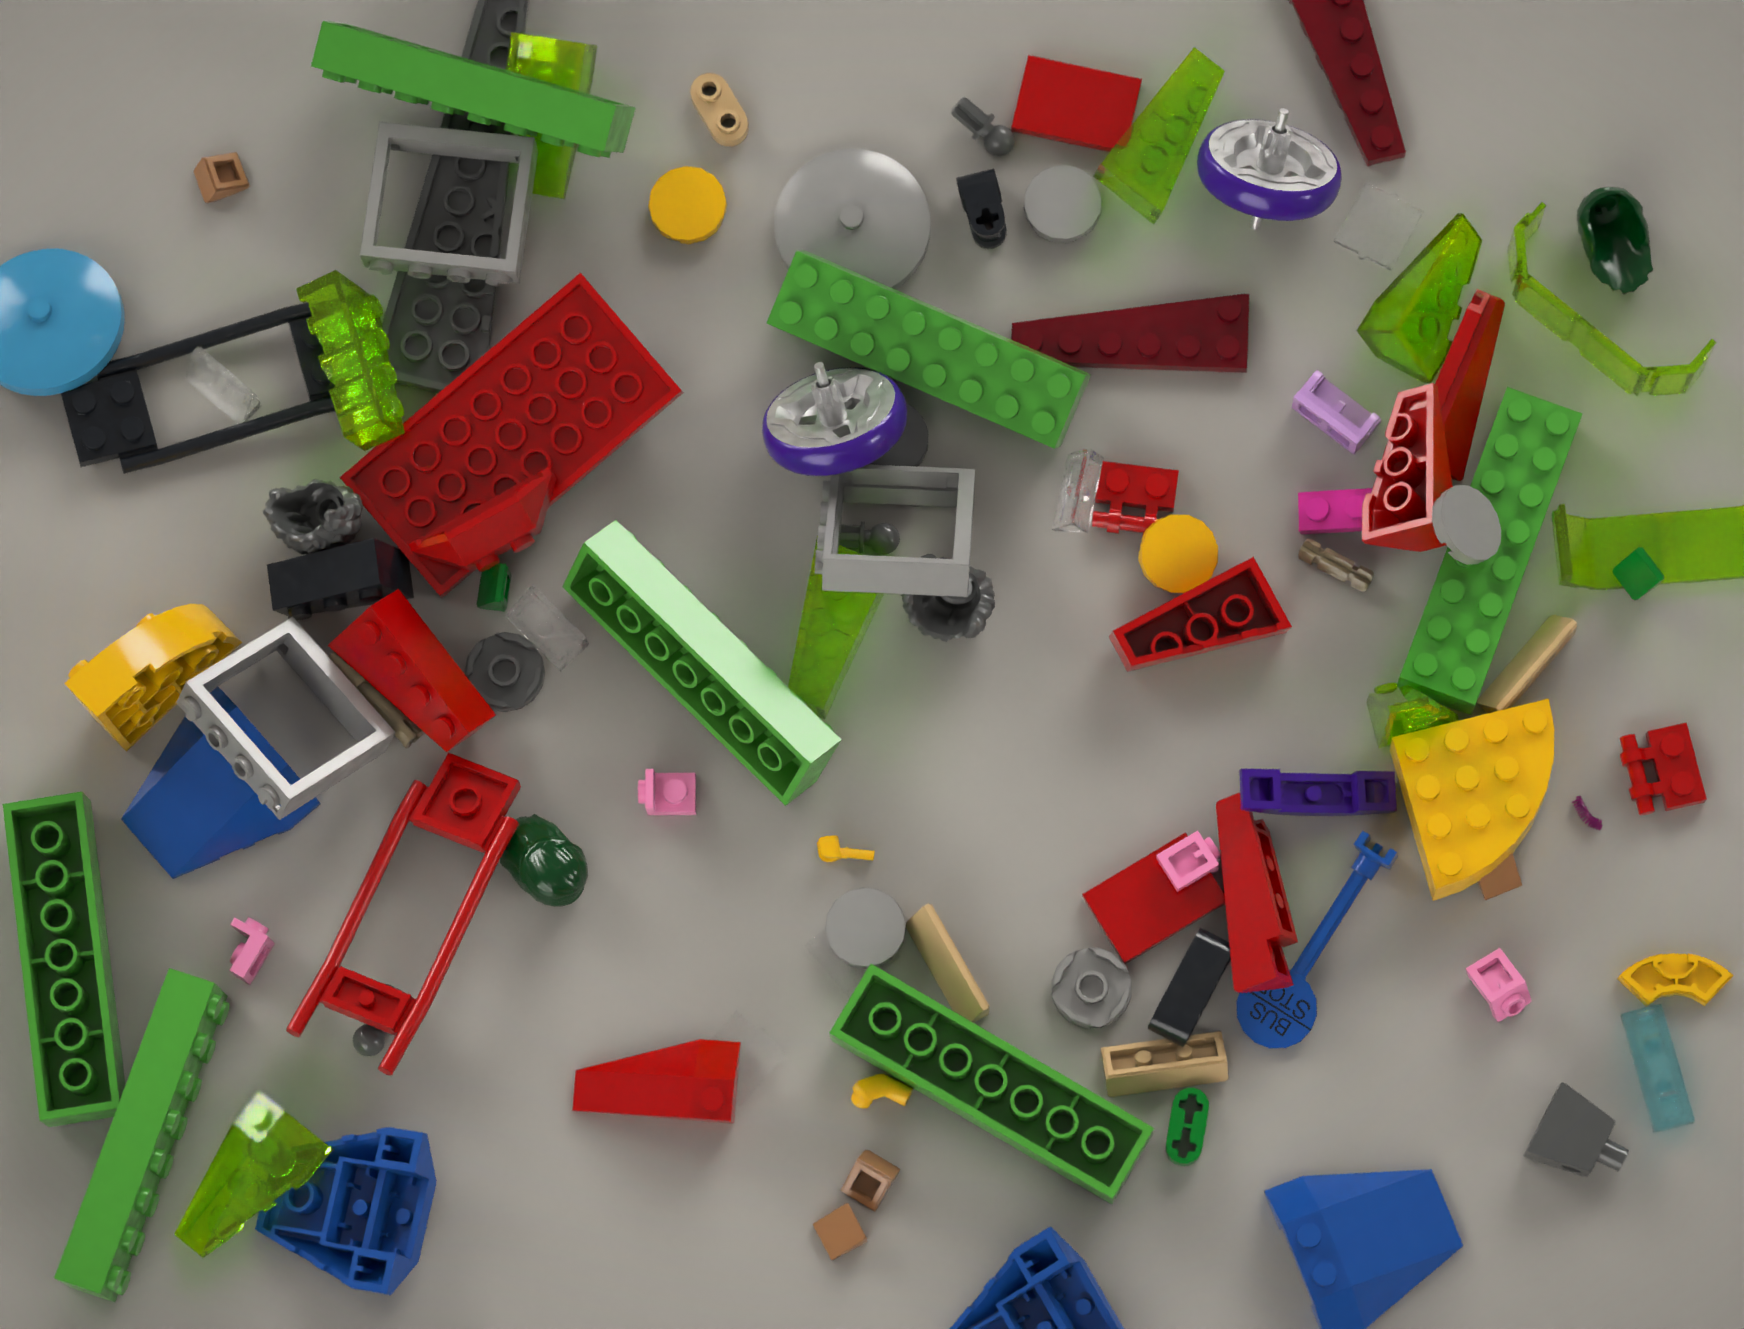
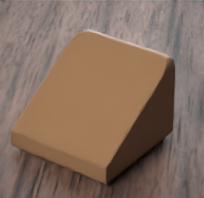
(220, 176)
(1501, 879)
(870, 1179)
(840, 1232)

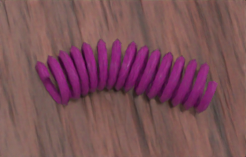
(1593, 822)

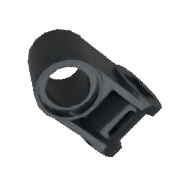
(982, 204)

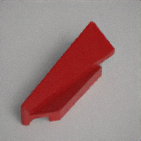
(1465, 376)
(1254, 900)

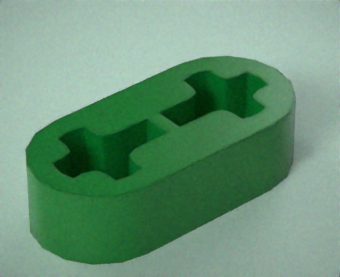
(1196, 1129)

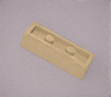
(1528, 664)
(947, 964)
(1164, 1064)

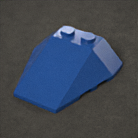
(198, 807)
(360, 1209)
(1363, 1239)
(1041, 1288)

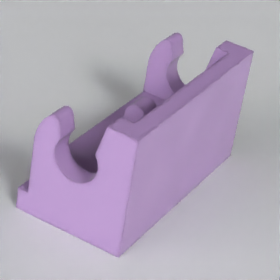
(1335, 412)

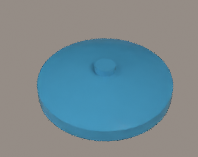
(56, 321)

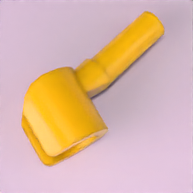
(830, 850)

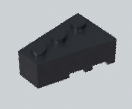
(338, 578)

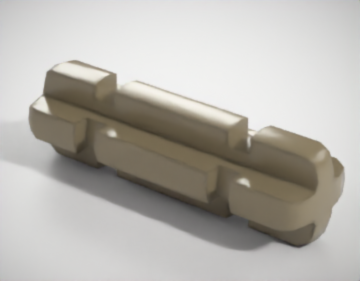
(1336, 565)

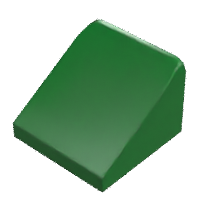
(1638, 573)
(494, 588)

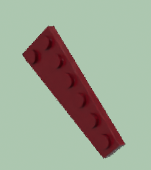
(1352, 65)
(1166, 336)

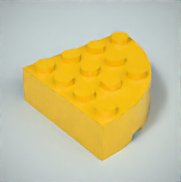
(146, 669)
(1474, 790)

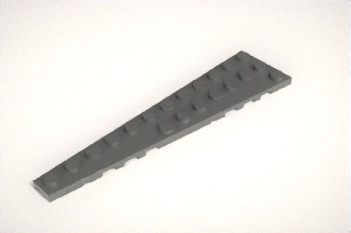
(438, 323)

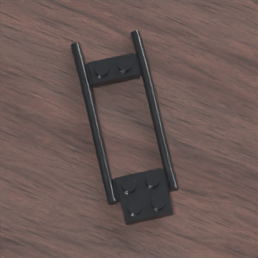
(112, 415)

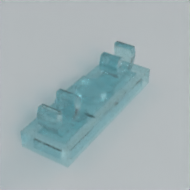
(1657, 1068)

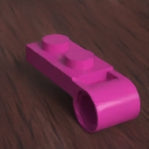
(1331, 511)

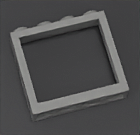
(456, 144)
(888, 573)
(327, 684)

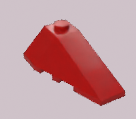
(1409, 475)
(673, 1082)

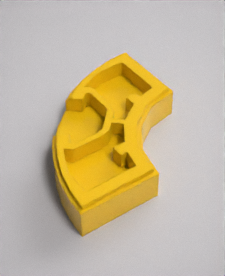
(1675, 975)

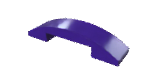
(1317, 793)

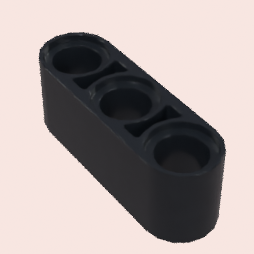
(1191, 987)

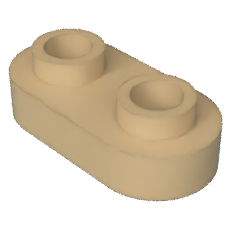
(719, 107)

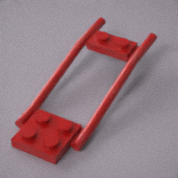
(464, 806)

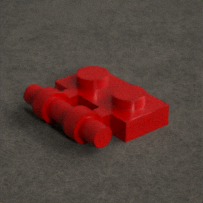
(1137, 488)
(1674, 767)

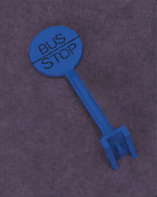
(1287, 1014)

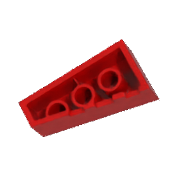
(1212, 616)
(413, 671)

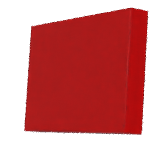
(1075, 104)
(1144, 909)

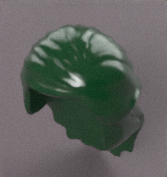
(1615, 238)
(545, 862)

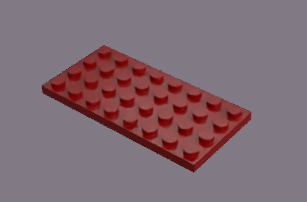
(546, 395)

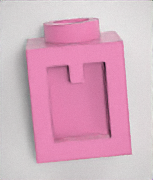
(668, 793)
(1189, 860)
(251, 955)
(1499, 984)

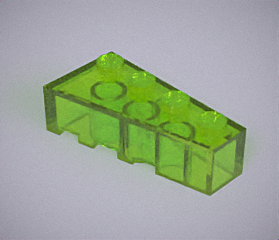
(1155, 146)
(355, 358)
(828, 639)

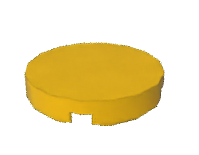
(687, 204)
(1178, 553)

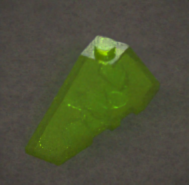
(559, 63)
(1416, 311)
(1403, 711)
(254, 1166)

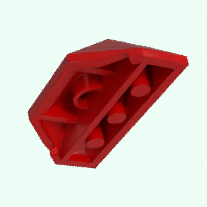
(492, 527)

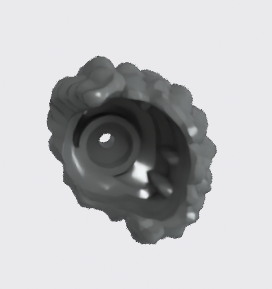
(314, 516)
(950, 615)

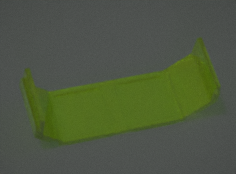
(1592, 343)
(1682, 544)

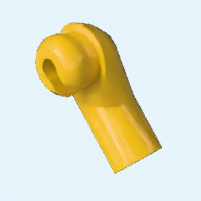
(877, 1086)

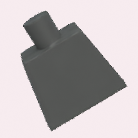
(1575, 1135)

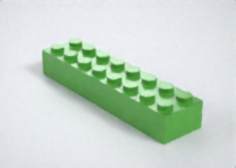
(467, 85)
(928, 348)
(1474, 600)
(701, 662)
(65, 958)
(991, 1083)
(142, 1136)

